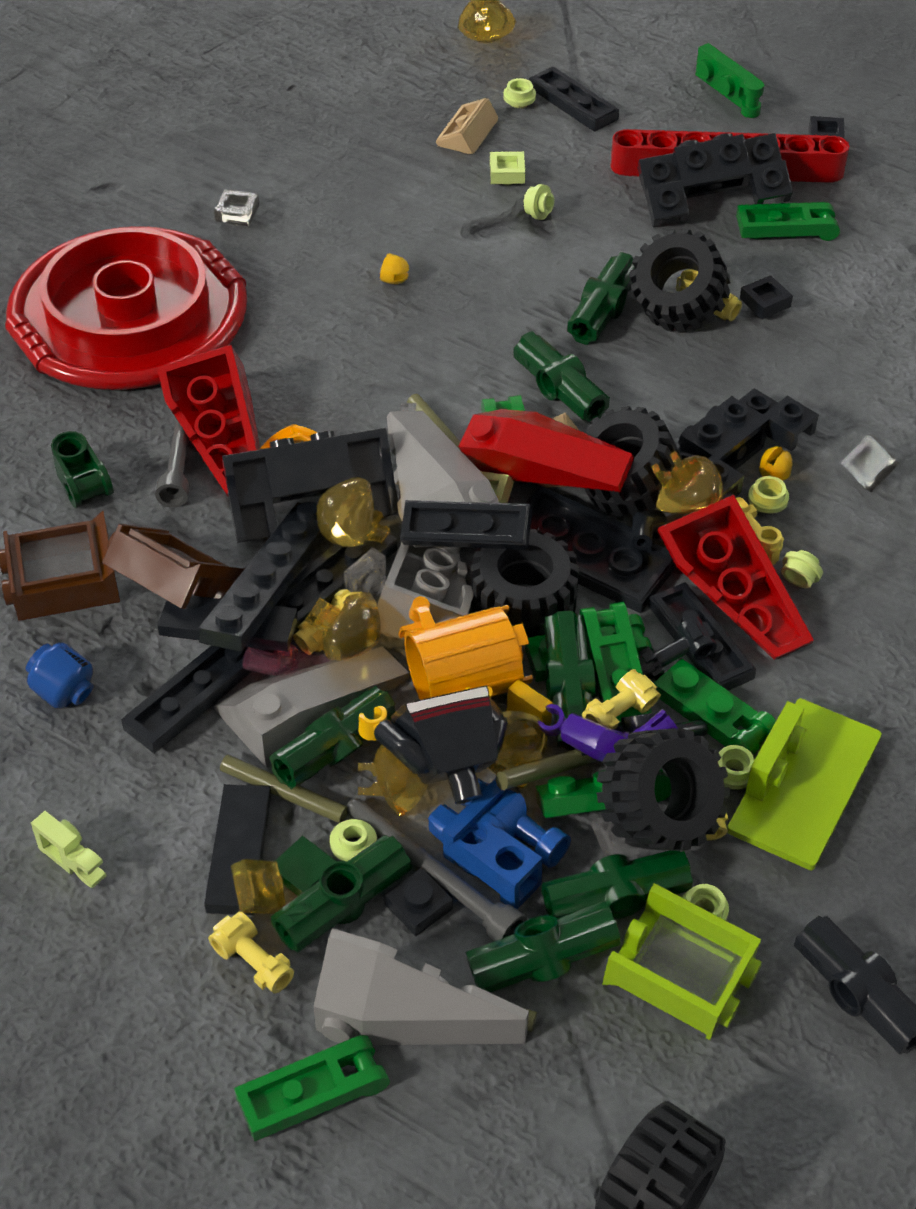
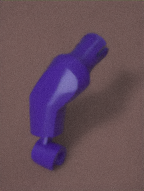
(593, 737)

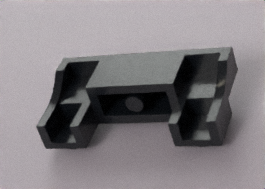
(711, 168)
(739, 430)
(304, 471)

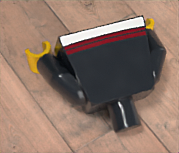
(443, 737)

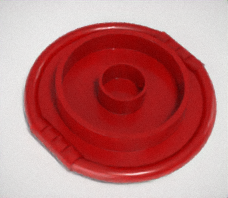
(123, 305)

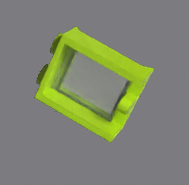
(685, 961)

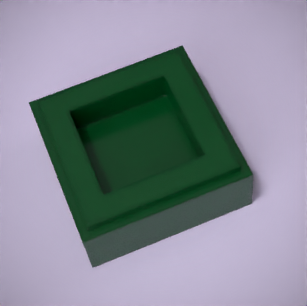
(302, 865)

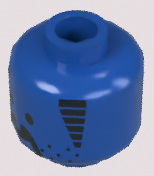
(59, 675)

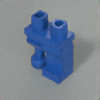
(485, 842)

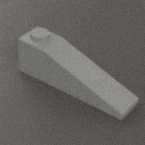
(431, 464)
(429, 573)
(281, 707)
(395, 1004)

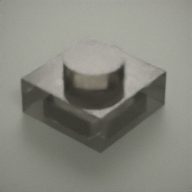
(236, 207)
(870, 462)

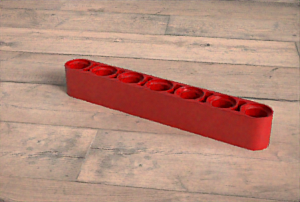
(806, 156)

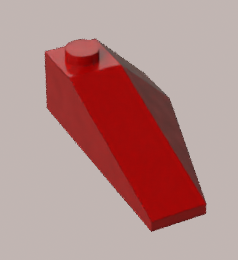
(212, 405)
(543, 451)
(732, 568)

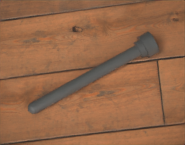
(173, 486)
(496, 918)

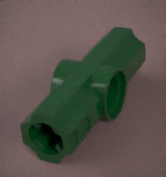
(602, 299)
(561, 377)
(568, 669)
(327, 739)
(619, 883)
(321, 909)
(543, 948)

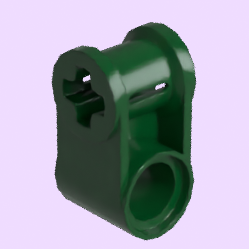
(79, 468)

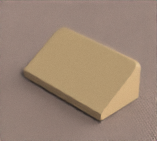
(469, 127)

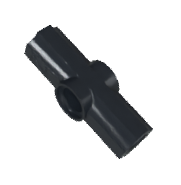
(860, 982)

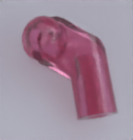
(271, 663)

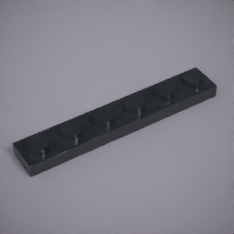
(263, 580)

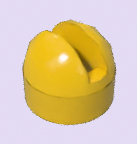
(394, 269)
(782, 465)

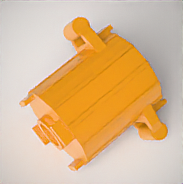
(463, 651)

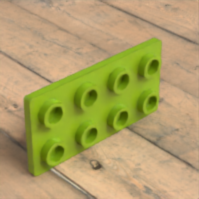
(803, 782)

